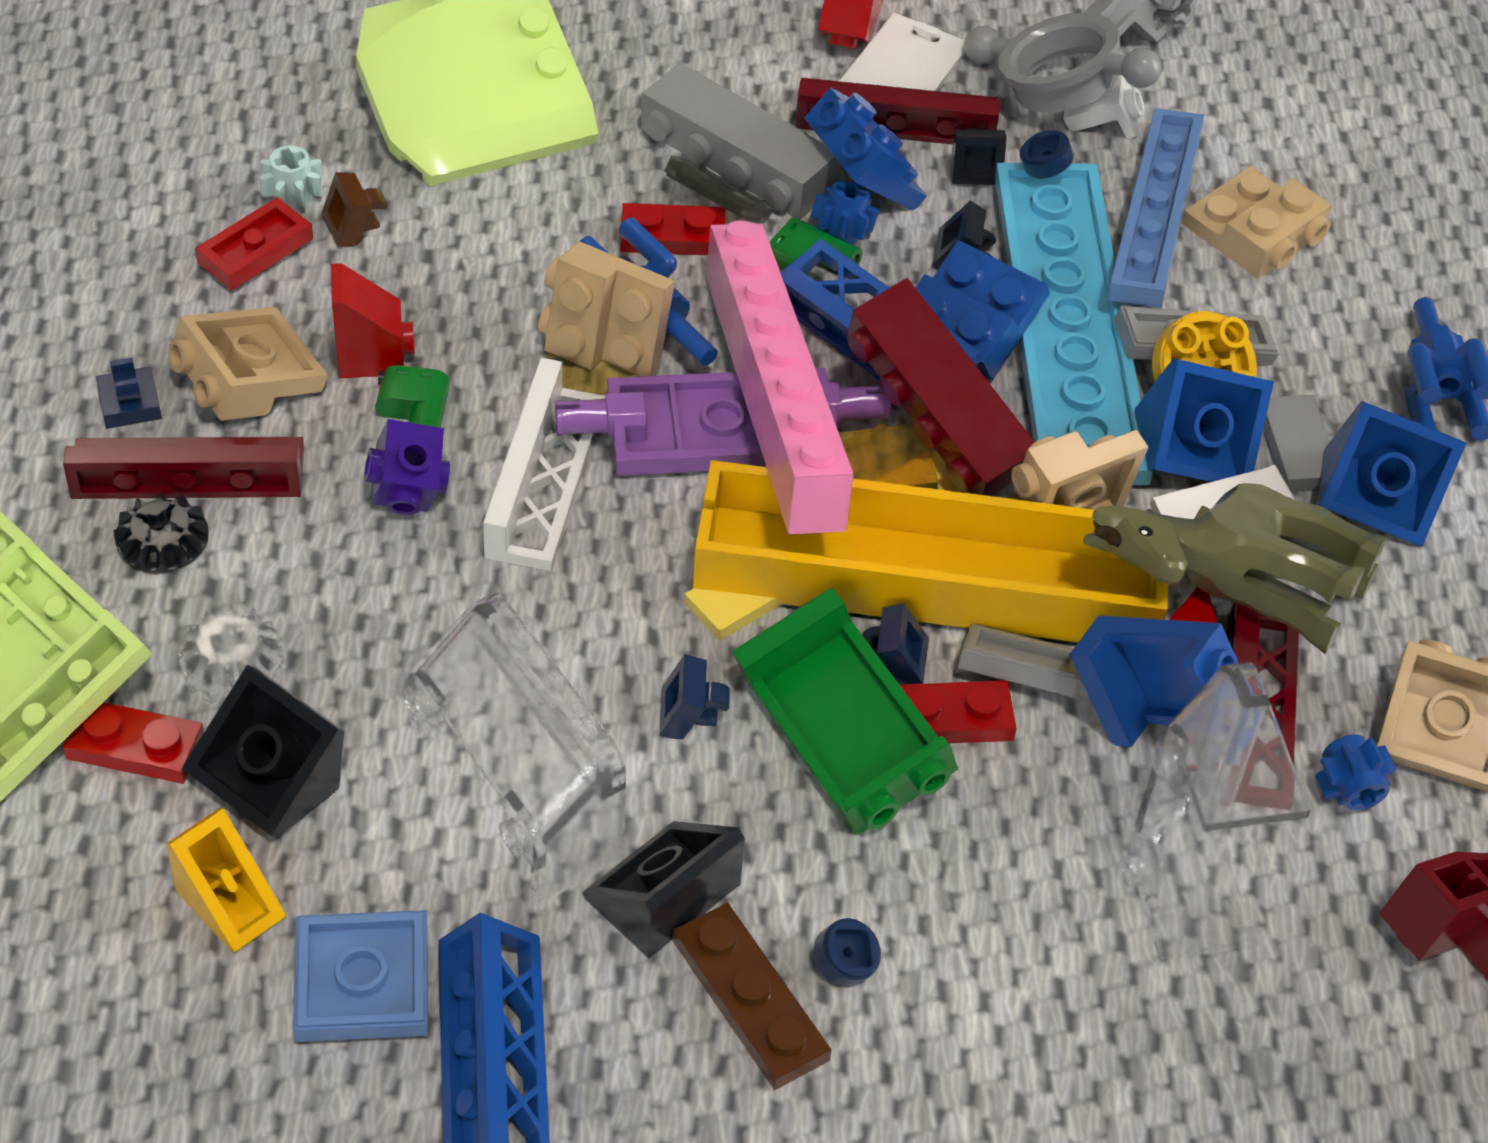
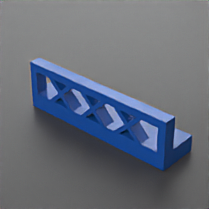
(823, 311)
(479, 1036)

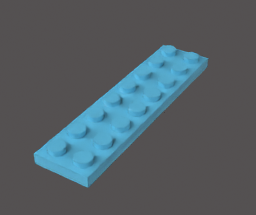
(1072, 347)

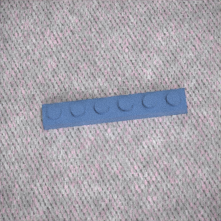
(1156, 209)

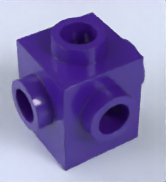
(407, 467)

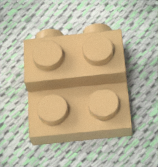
(1259, 220)
(605, 311)
(243, 361)
(1077, 475)
(1439, 714)

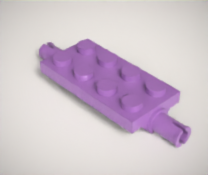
(692, 419)

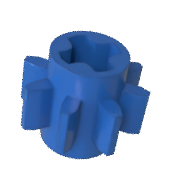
(845, 211)
(1355, 772)

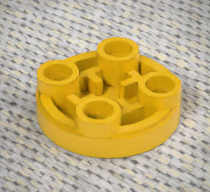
(1208, 341)

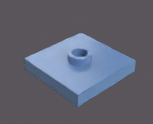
(361, 976)

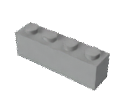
(738, 140)

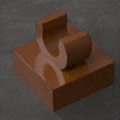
(349, 209)

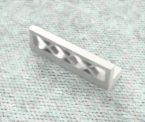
(520, 479)

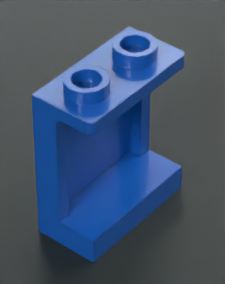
(1146, 669)

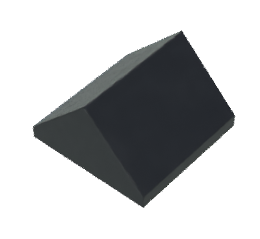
(268, 753)
(669, 882)

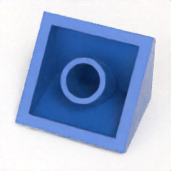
(1203, 421)
(1388, 472)

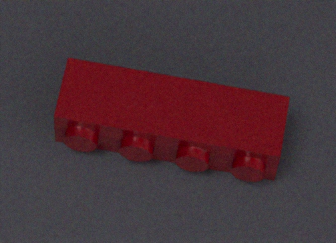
(939, 389)

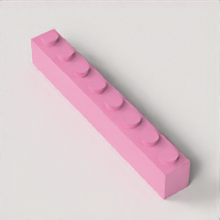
(778, 381)

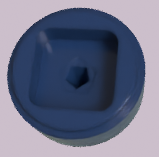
(1046, 154)
(847, 952)

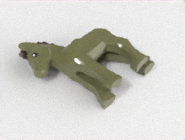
(1239, 542)

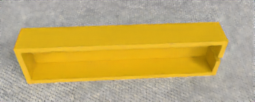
(934, 549)

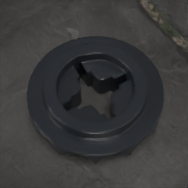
(167, 549)

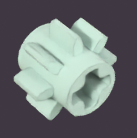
(291, 176)

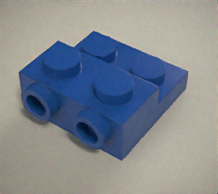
(865, 148)
(983, 302)

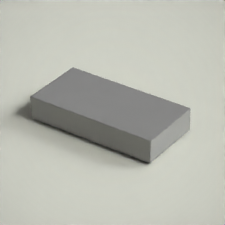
(1297, 440)
(1019, 660)

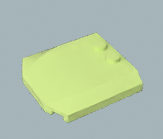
(472, 84)
(55, 655)

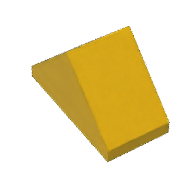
(222, 881)

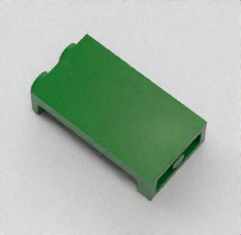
(845, 713)

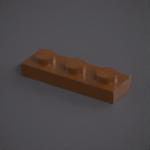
(751, 996)

